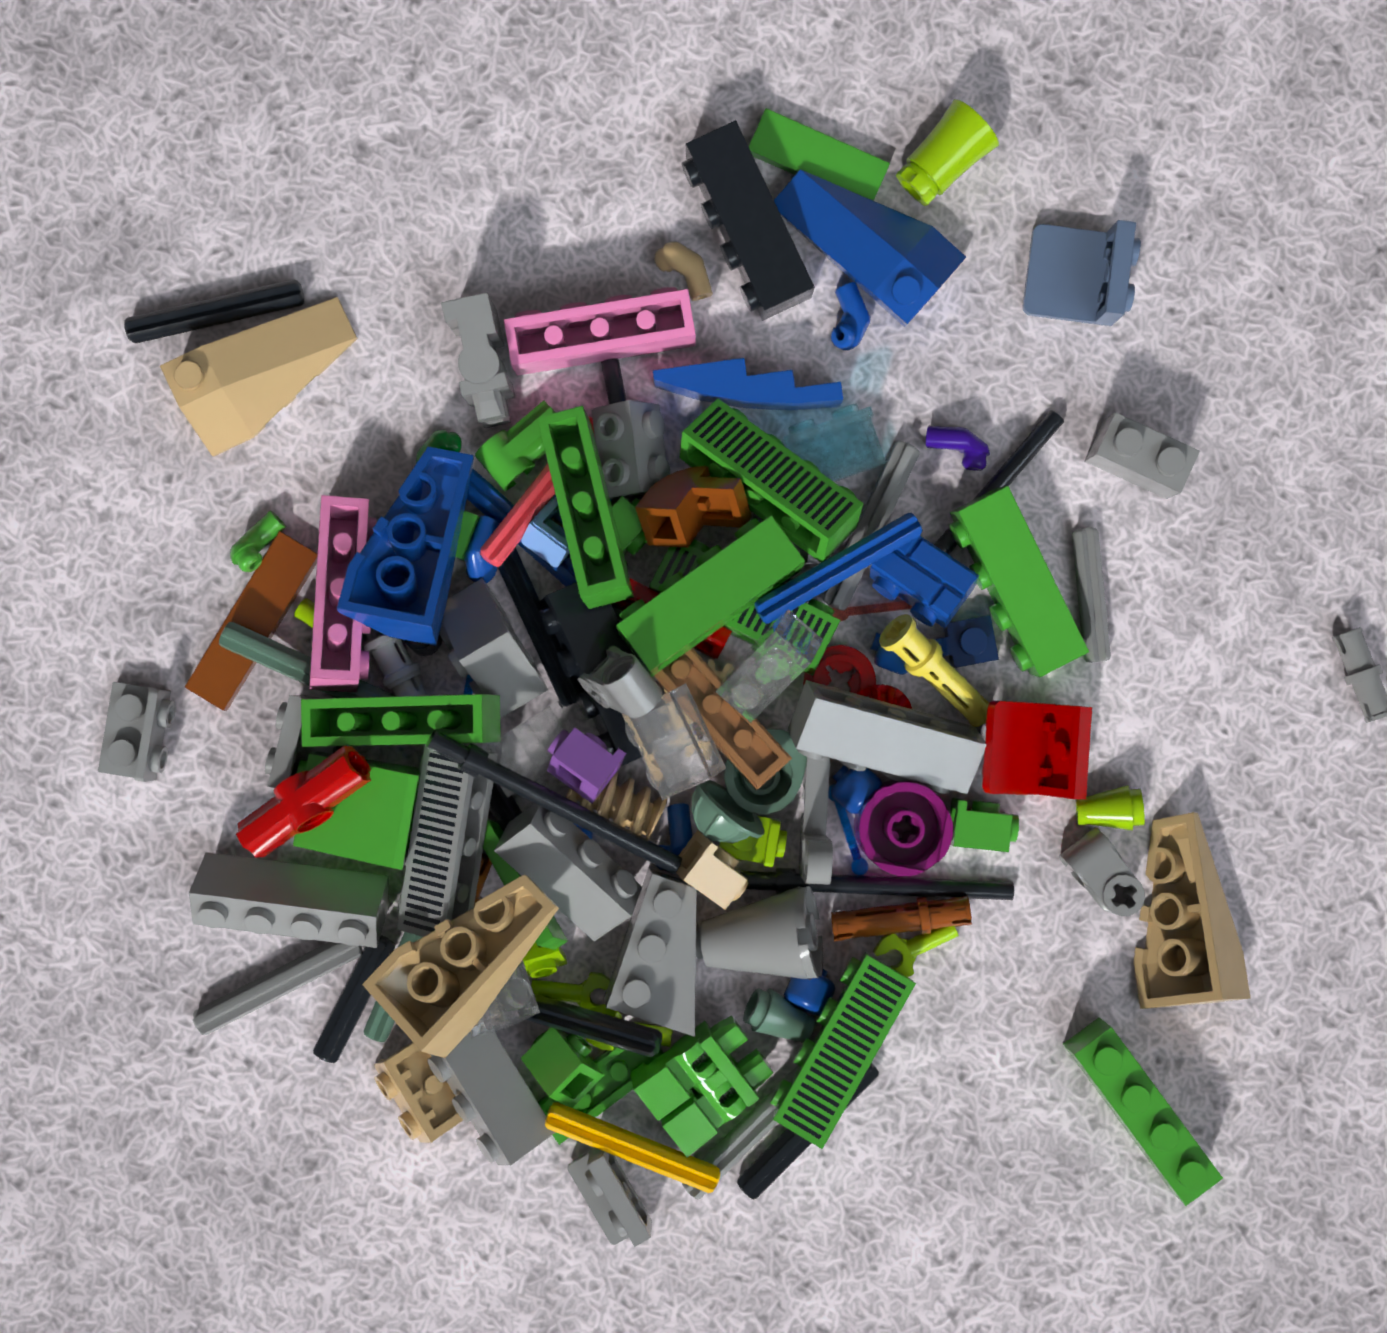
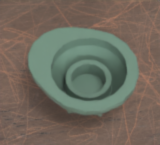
(778, 790)
(721, 817)

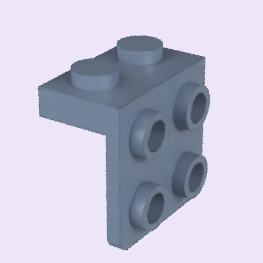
(1081, 273)

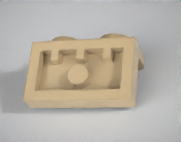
(418, 1093)

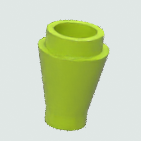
(1113, 808)

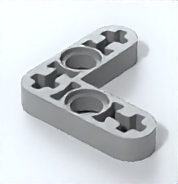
(815, 846)

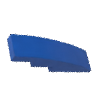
(731, 385)

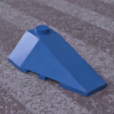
(880, 249)
(408, 563)

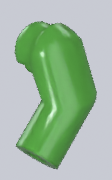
(246, 550)

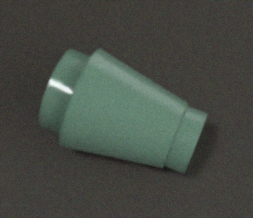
(777, 1017)

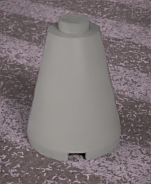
(766, 937)

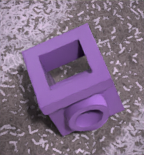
(583, 762)

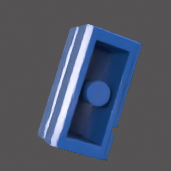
(925, 580)

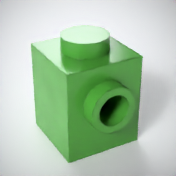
(562, 1066)

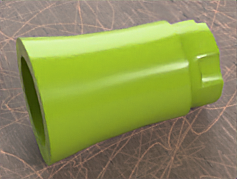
(947, 152)

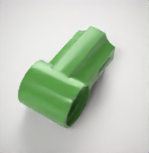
(515, 450)

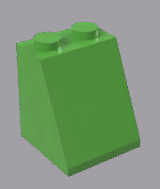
(371, 822)

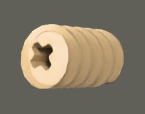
(624, 806)

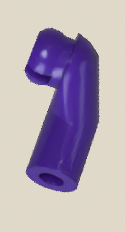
(961, 440)

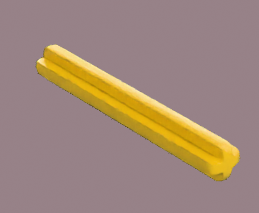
(632, 1147)

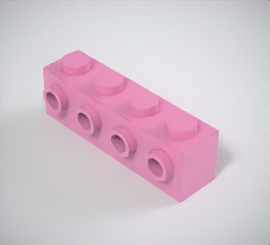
(600, 331)
(336, 639)

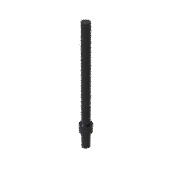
(475, 762)
(787, 879)

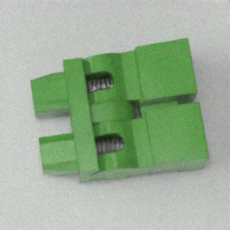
(719, 1082)

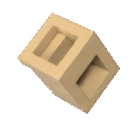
(711, 871)

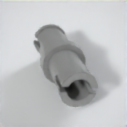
(1362, 674)

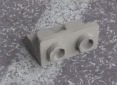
(136, 731)
(611, 1197)

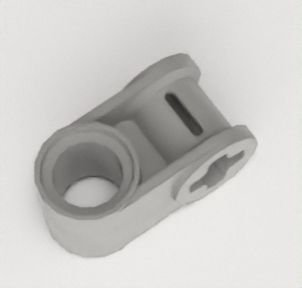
(622, 684)
(1099, 869)

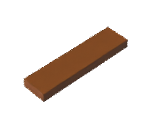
(258, 609)

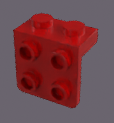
(1037, 749)

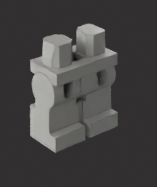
(484, 372)

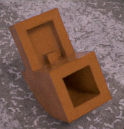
(688, 500)

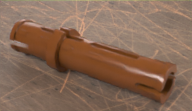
(901, 918)

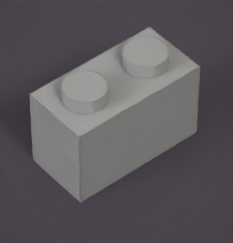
(1142, 456)

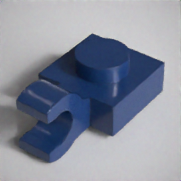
(969, 642)

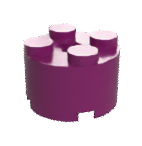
(916, 849)

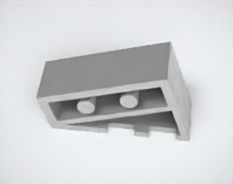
(658, 956)

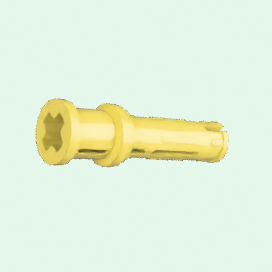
(925, 659)

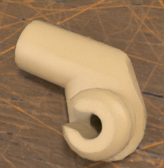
(688, 263)

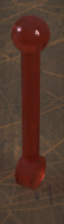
(869, 609)

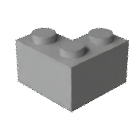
(489, 648)

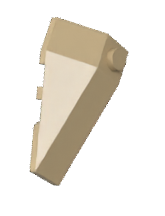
(248, 377)
(1191, 936)
(454, 973)

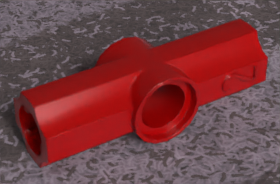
(303, 801)

